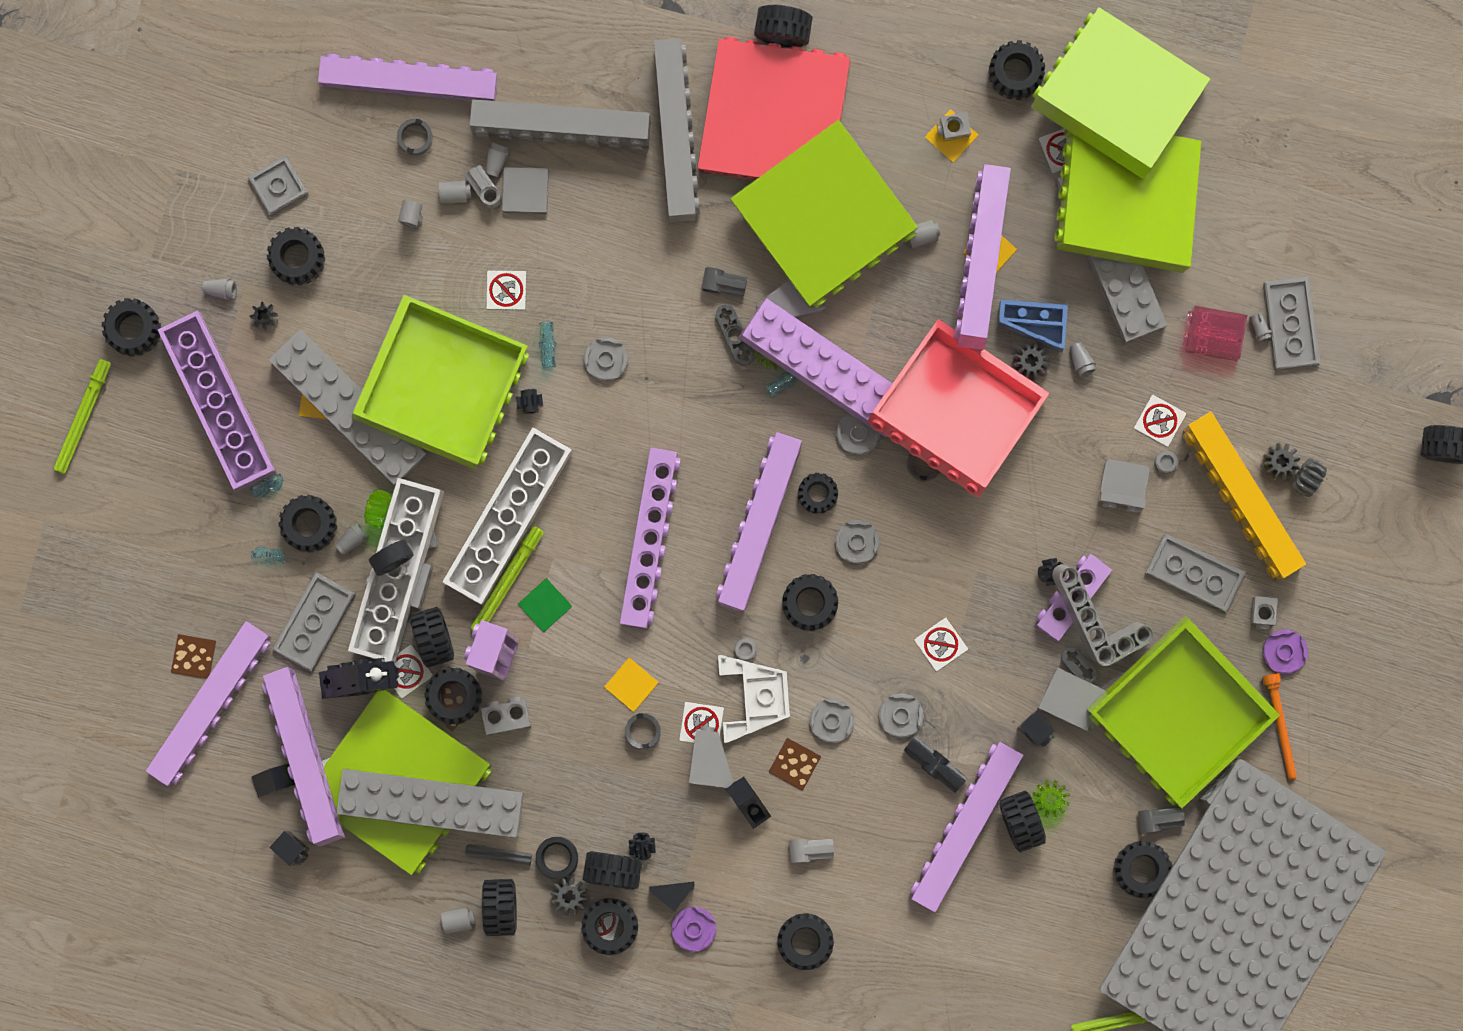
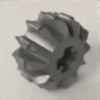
(1034, 354)
(1277, 468)
(1309, 477)
(563, 890)

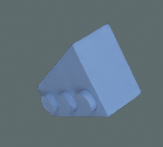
(1035, 321)

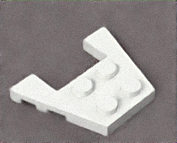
(764, 696)

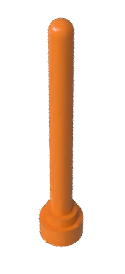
(1272, 683)

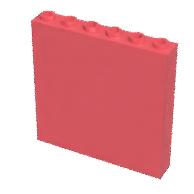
(768, 105)
(957, 409)

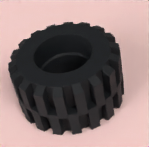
(783, 25)
(1021, 52)
(282, 243)
(118, 314)
(1443, 444)
(290, 515)
(804, 583)
(432, 637)
(434, 689)
(1022, 821)
(1123, 863)
(612, 870)
(499, 907)
(590, 933)
(824, 949)

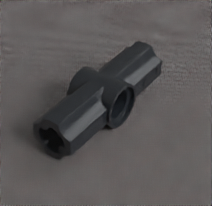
(935, 764)

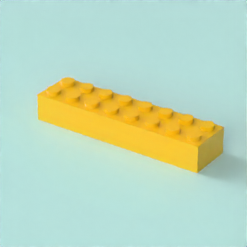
(1243, 496)

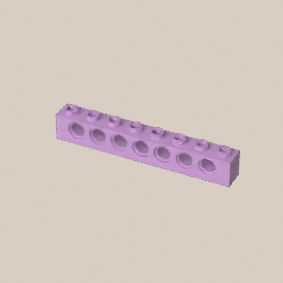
(657, 459)

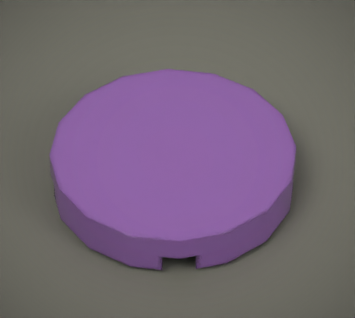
(1285, 651)
(693, 929)

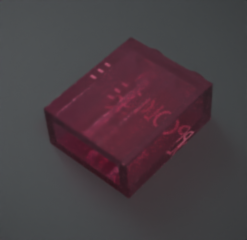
(1215, 333)

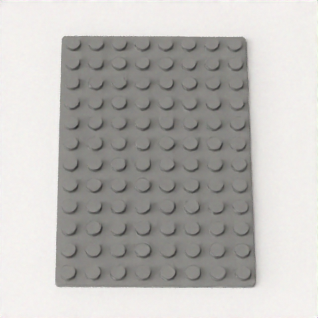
(1243, 911)

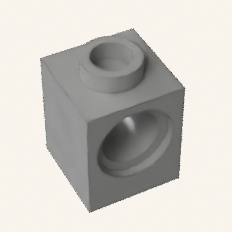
(963, 123)
(1268, 603)

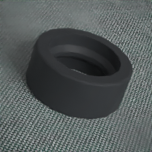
(391, 557)
(540, 857)

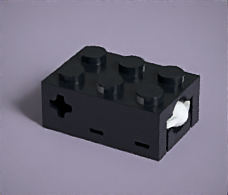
(357, 678)

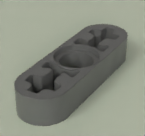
(722, 322)

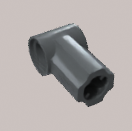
(718, 281)
(1155, 819)

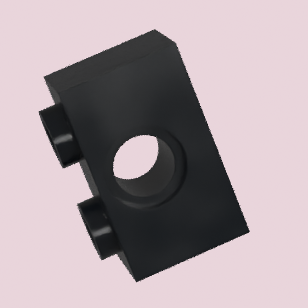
(1037, 729)
(748, 802)
(290, 848)

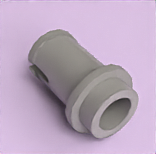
(1260, 327)

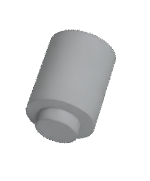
(454, 192)
(926, 233)
(457, 920)

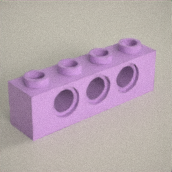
(1056, 629)

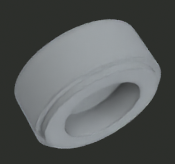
(1166, 462)
(745, 649)

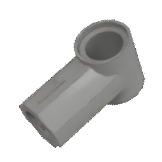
(483, 186)
(410, 214)
(806, 850)

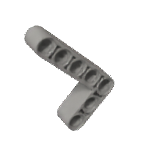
(1092, 622)

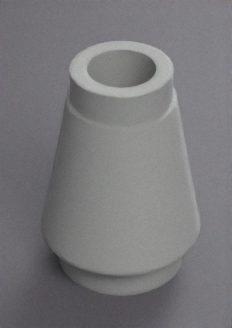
(496, 158)
(220, 288)
(1082, 361)
(352, 538)

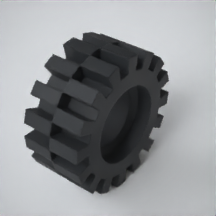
(818, 479)

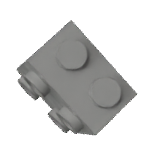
(1124, 485)

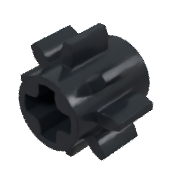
(263, 322)
(529, 401)
(1046, 570)
(642, 846)

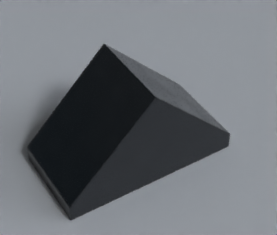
(272, 780)
(672, 893)

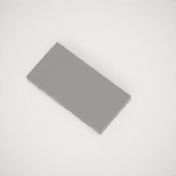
(1292, 323)
(1195, 572)
(313, 621)

